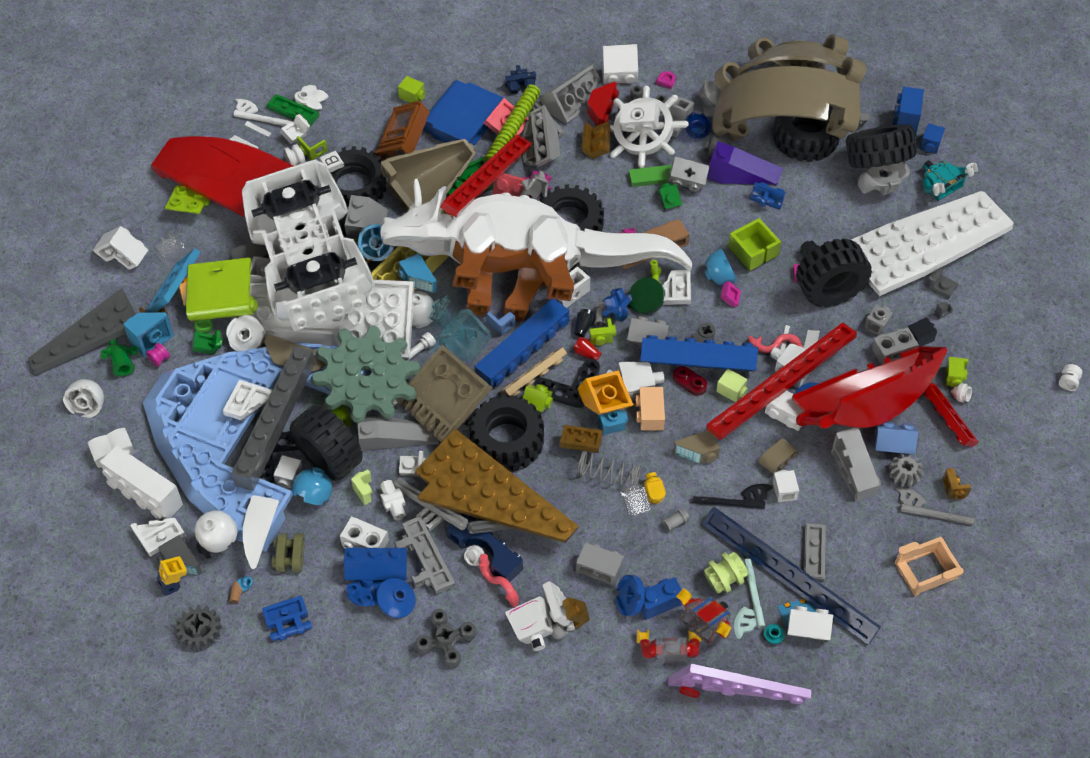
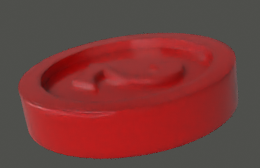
(689, 692)

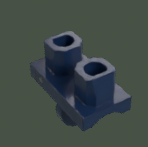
(519, 77)

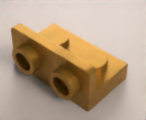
(596, 140)
(581, 438)

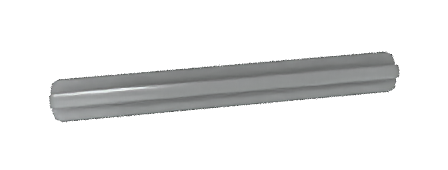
(449, 515)

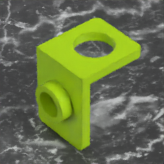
(310, 152)

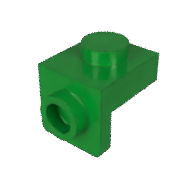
(669, 196)
(206, 343)

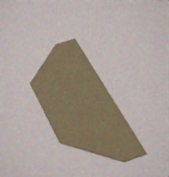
(281, 349)

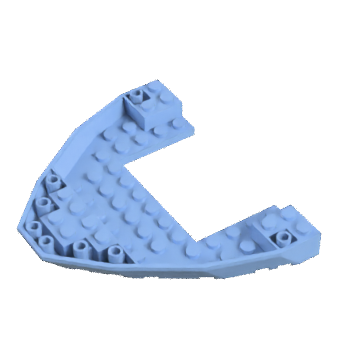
(198, 438)

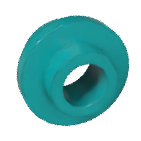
(771, 638)

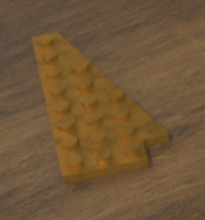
(475, 484)

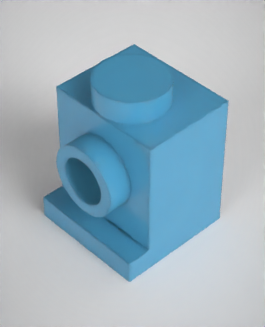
(612, 421)

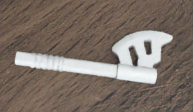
(240, 112)

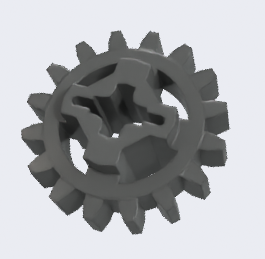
(206, 631)

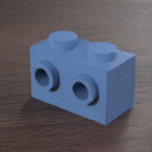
(896, 438)

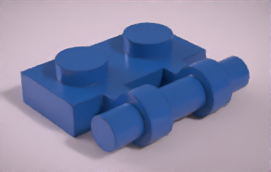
(286, 612)

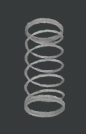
(582, 462)

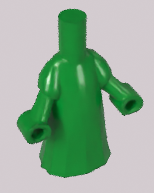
(119, 358)

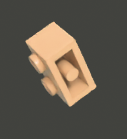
(651, 408)

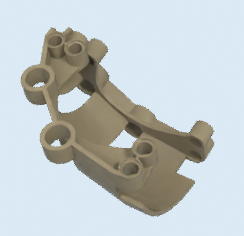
(793, 88)

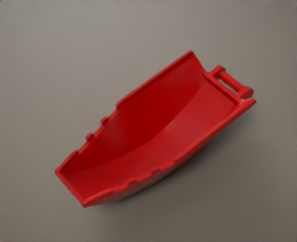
(870, 395)

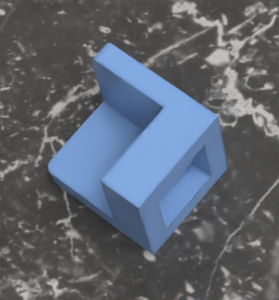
(499, 323)

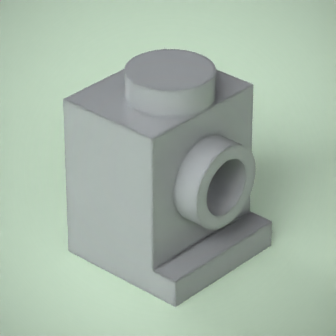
(879, 316)

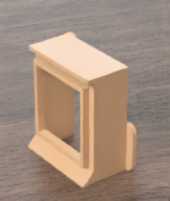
(914, 551)

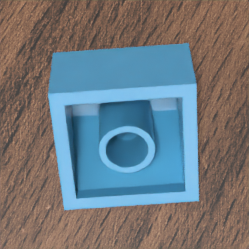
(148, 329)

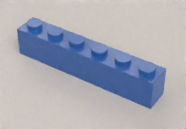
(522, 343)
(699, 354)

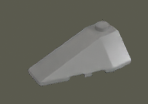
(566, 97)
(384, 433)

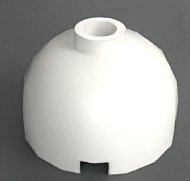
(421, 309)
(84, 394)
(215, 531)

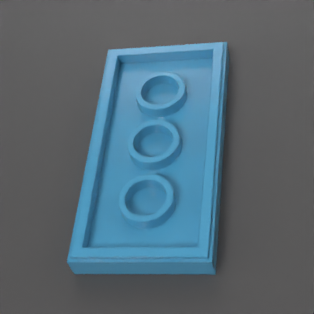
(172, 282)

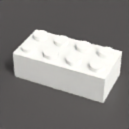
(141, 483)

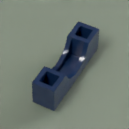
(504, 562)

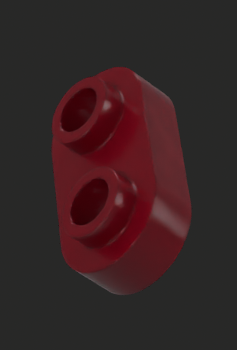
(689, 379)

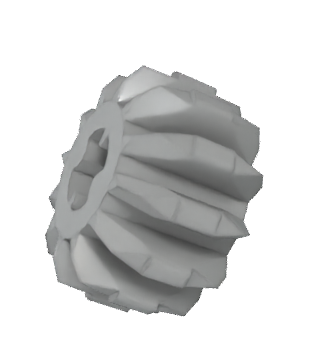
(906, 470)

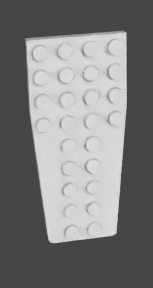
(930, 240)
(388, 309)

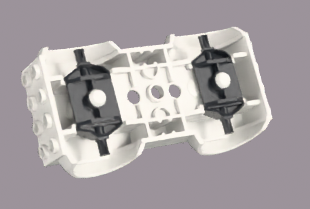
(301, 285)

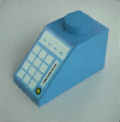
(417, 271)

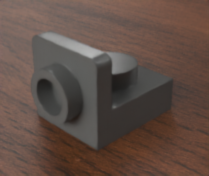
(942, 284)

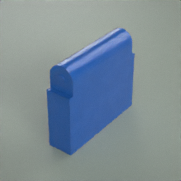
(461, 113)

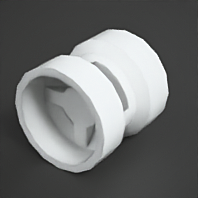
(1070, 377)

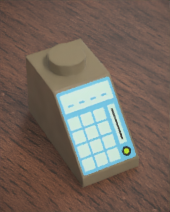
(698, 447)

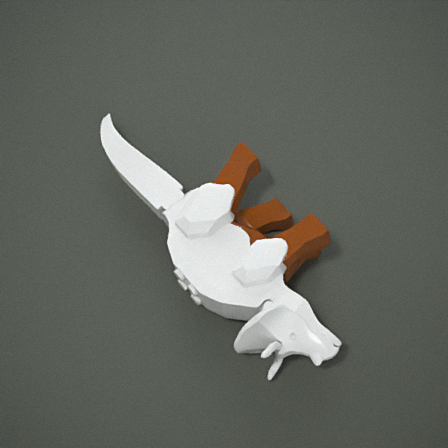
(520, 234)

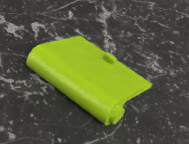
(219, 293)

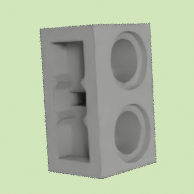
(891, 344)

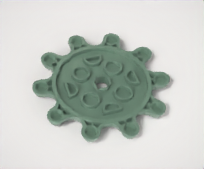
(365, 392)

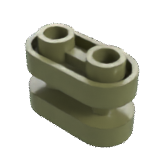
(282, 543)

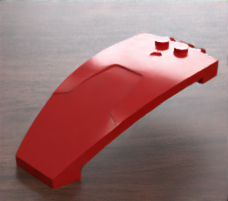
(215, 167)

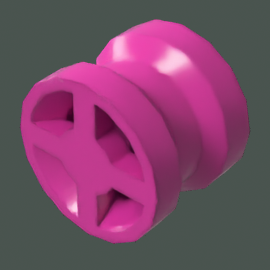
(158, 354)

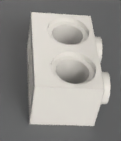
(367, 535)

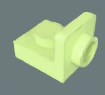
(361, 486)

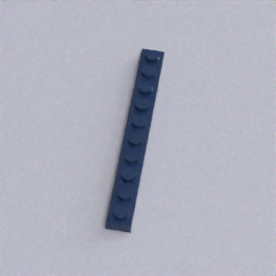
(791, 575)

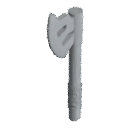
(918, 510)

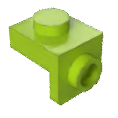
(603, 335)

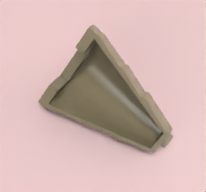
(431, 166)

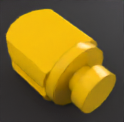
(654, 488)

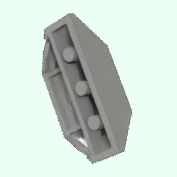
(543, 135)

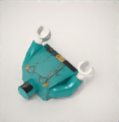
(945, 178)

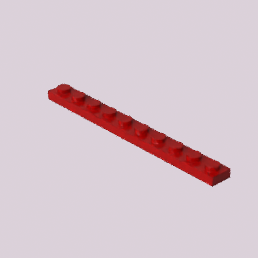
(485, 176)
(781, 381)

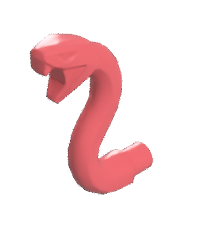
(777, 342)
(484, 566)

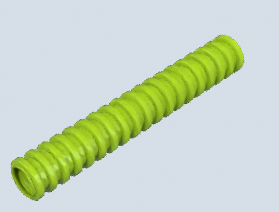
(515, 120)

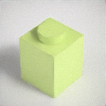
(732, 385)

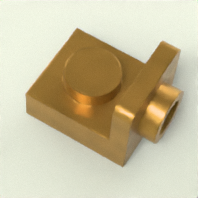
(953, 486)

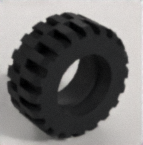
(804, 144)
(881, 146)
(833, 272)
(508, 411)
(326, 441)

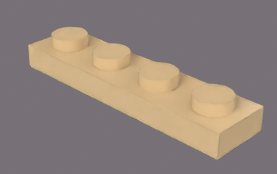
(538, 369)

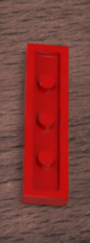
(953, 420)

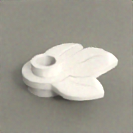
(311, 97)

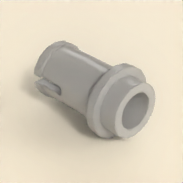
(599, 317)
(676, 519)

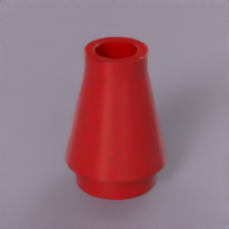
(586, 349)

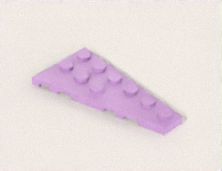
(731, 683)

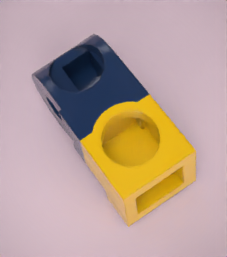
(170, 573)

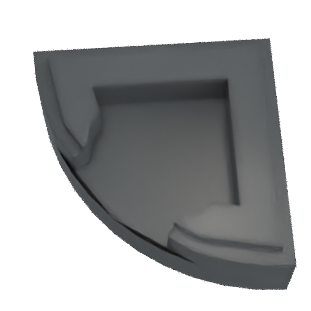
(943, 309)

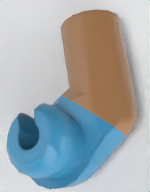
(239, 587)

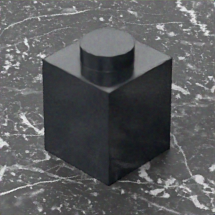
(923, 331)

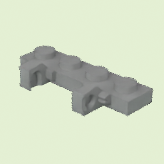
(434, 568)

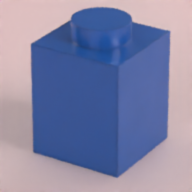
(932, 138)

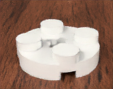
(240, 324)

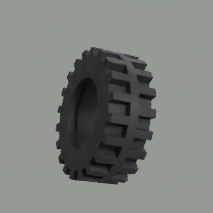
(367, 164)
(578, 199)

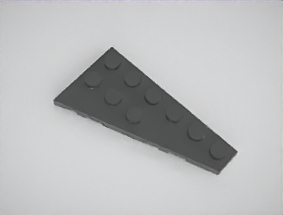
(89, 332)

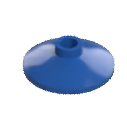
(390, 603)

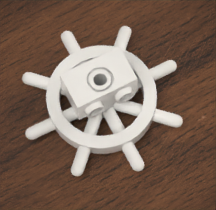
(641, 118)

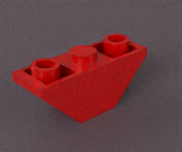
(602, 103)

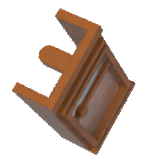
(403, 130)

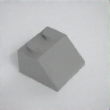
(361, 213)

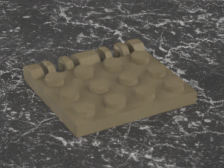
(445, 393)

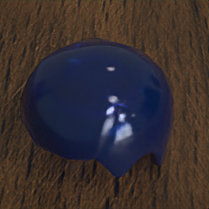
(698, 126)

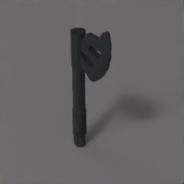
(747, 503)

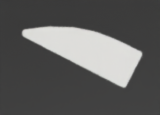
(256, 526)

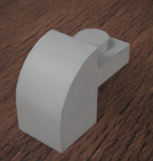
(679, 112)

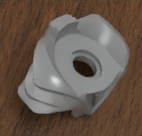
(872, 179)

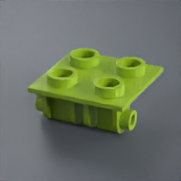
(186, 201)

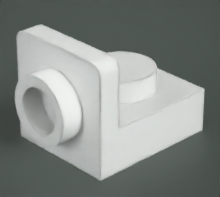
(409, 464)

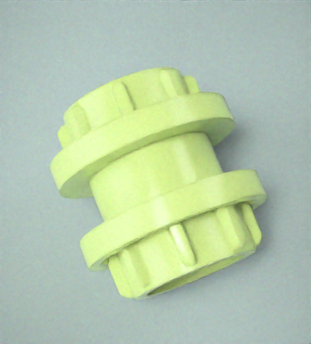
(725, 572)

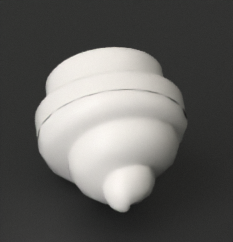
(962, 392)
(472, 555)

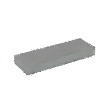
(815, 550)

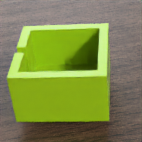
(754, 244)

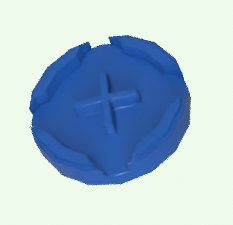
(630, 595)

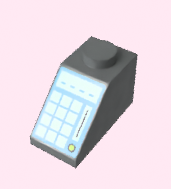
(177, 547)

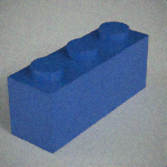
(375, 563)

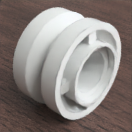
(294, 156)

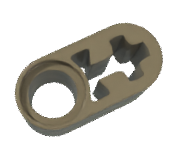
(778, 456)

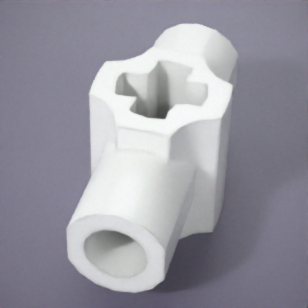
(392, 500)

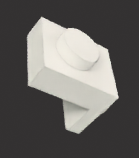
(298, 127)

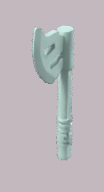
(758, 621)

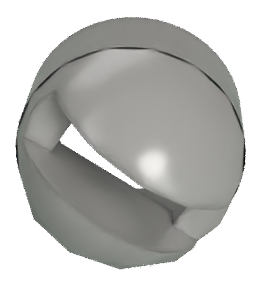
(559, 631)

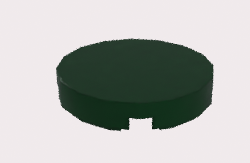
(647, 295)

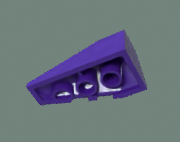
(736, 166)

